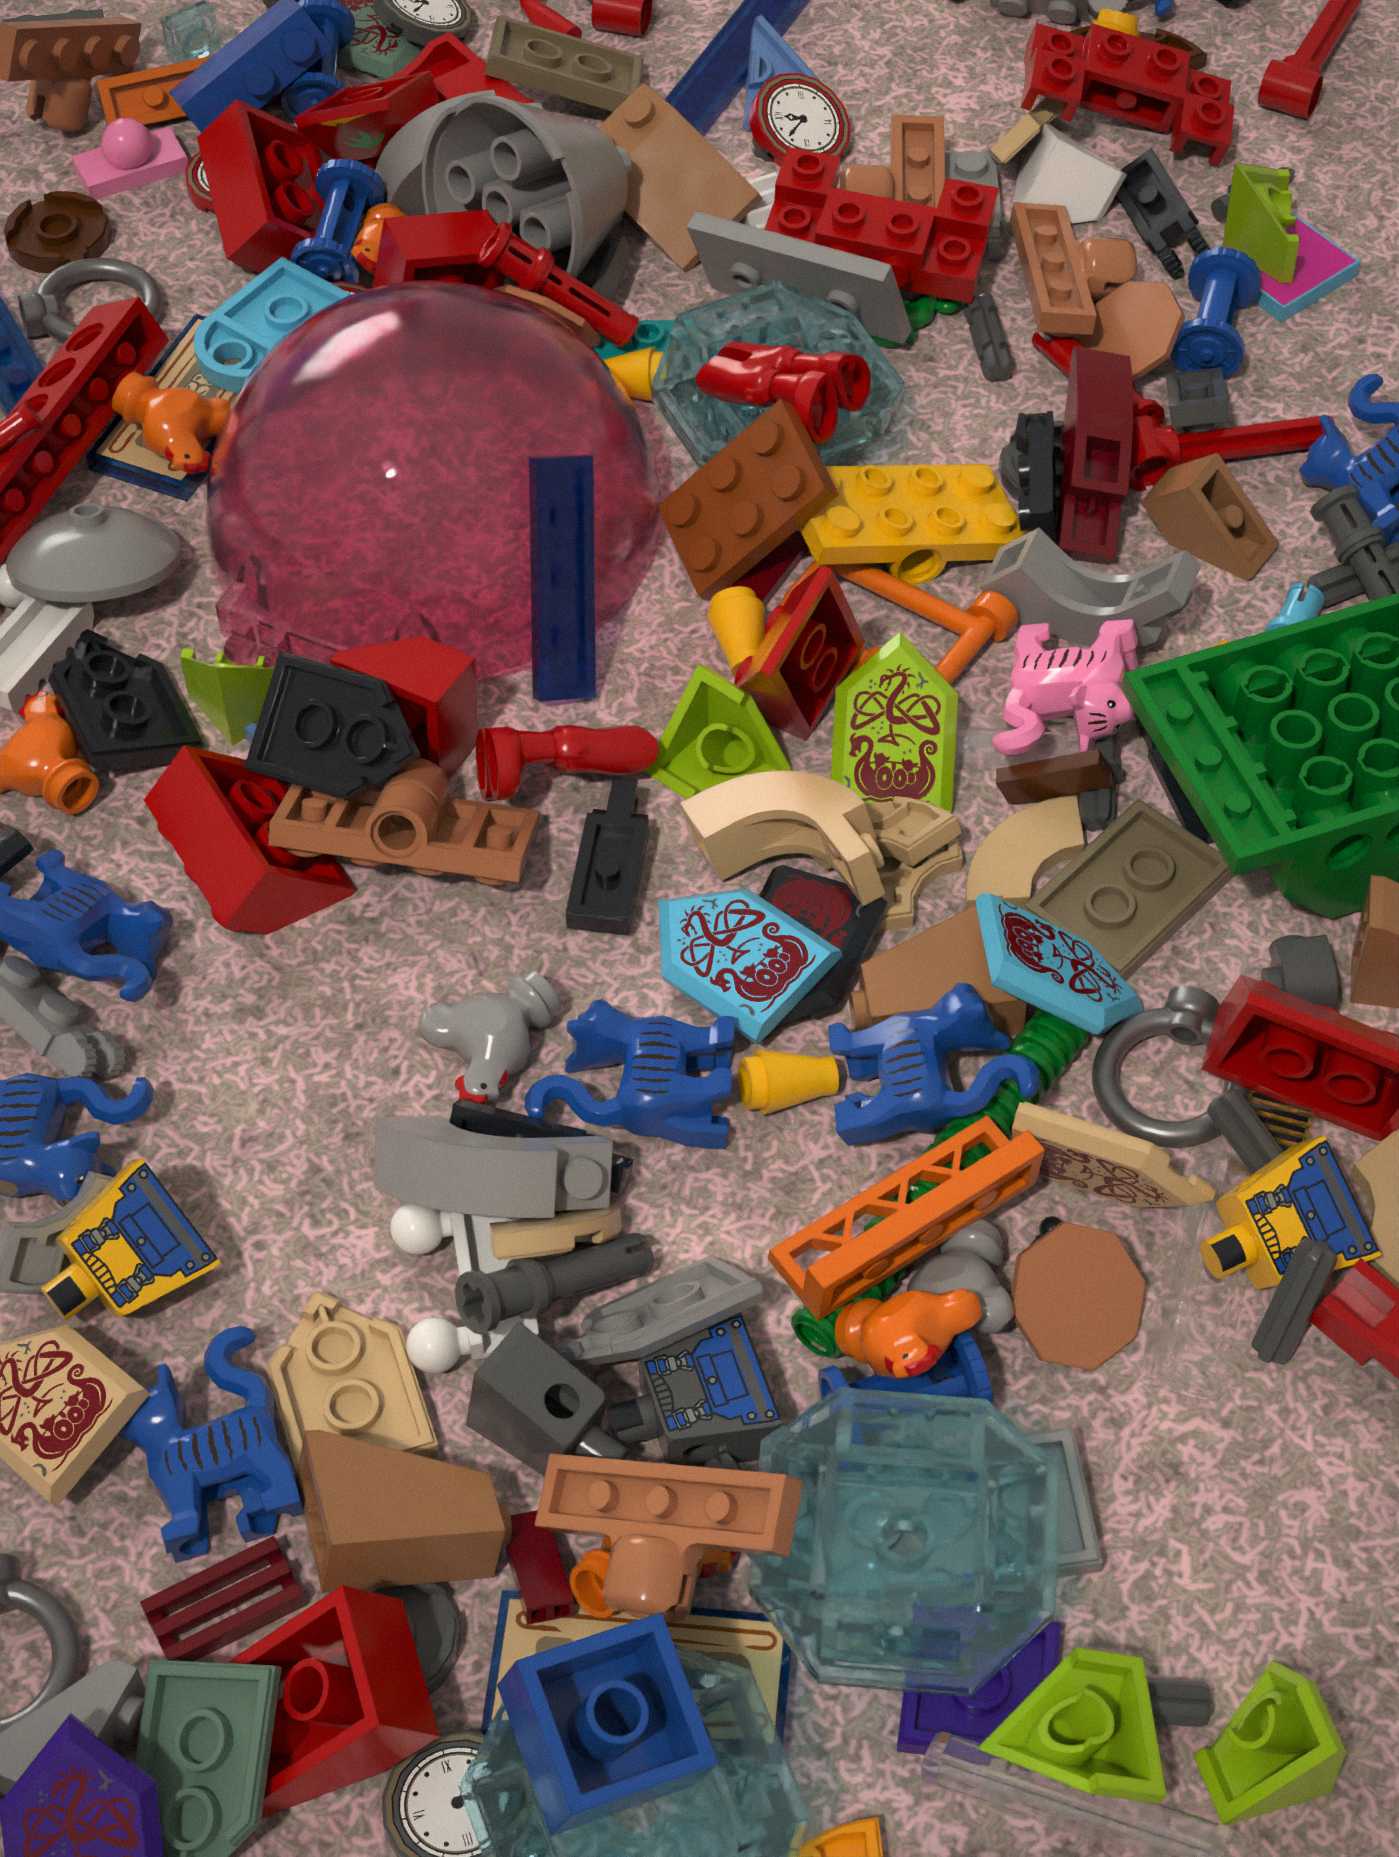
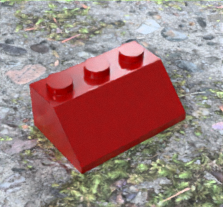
(260, 184)
(220, 829)
(1307, 1057)

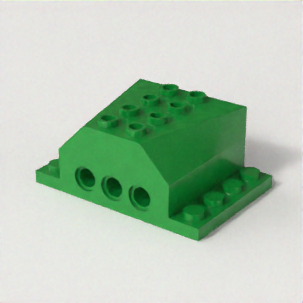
(1290, 749)

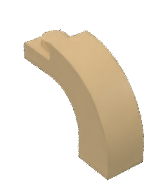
(786, 815)

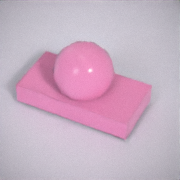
(129, 158)

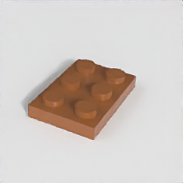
(747, 500)

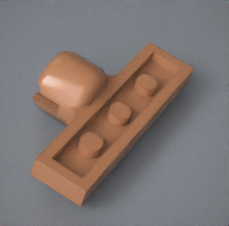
(63, 59)
(915, 163)
(1066, 274)
(665, 1522)

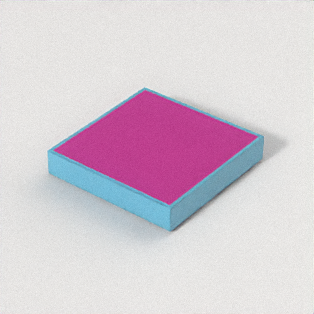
(1318, 271)

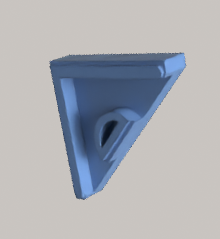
(768, 58)

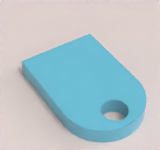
(258, 319)

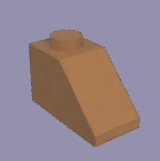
(1210, 516)

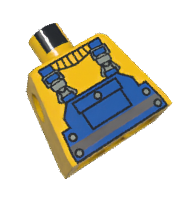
(1278, 1207)
(128, 1247)

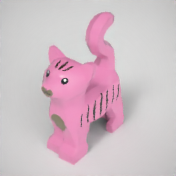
(1068, 684)

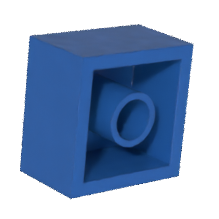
(606, 1723)

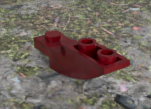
(1095, 454)

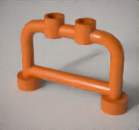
(987, 618)

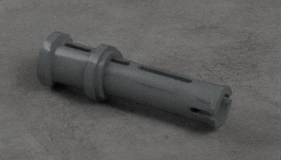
(1357, 540)
(530, 1286)

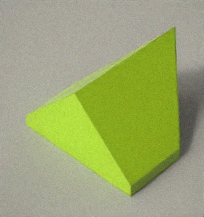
(1259, 219)
(227, 691)
(714, 737)
(1088, 1728)
(1273, 1749)

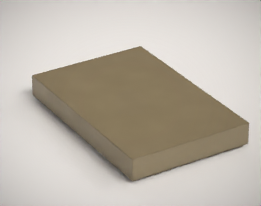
(562, 64)
(1132, 887)

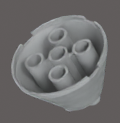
(530, 167)

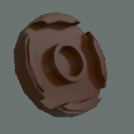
(42, 239)

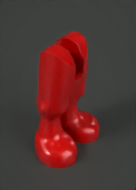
(811, 382)
(506, 752)

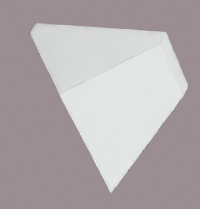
(1066, 175)

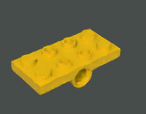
(912, 518)

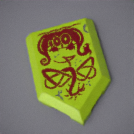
(896, 728)

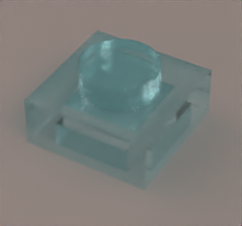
(191, 33)

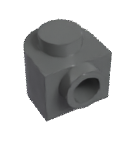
(1303, 969)

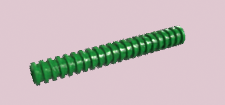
(1050, 1045)

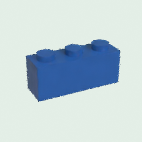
(253, 64)

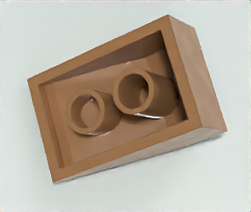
(673, 175)

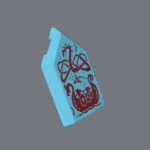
(740, 957)
(1052, 968)

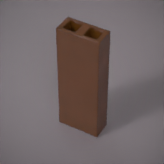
(1054, 777)

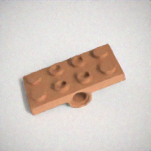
(409, 825)

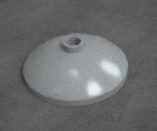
(92, 555)

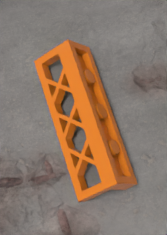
(145, 93)
(909, 1228)

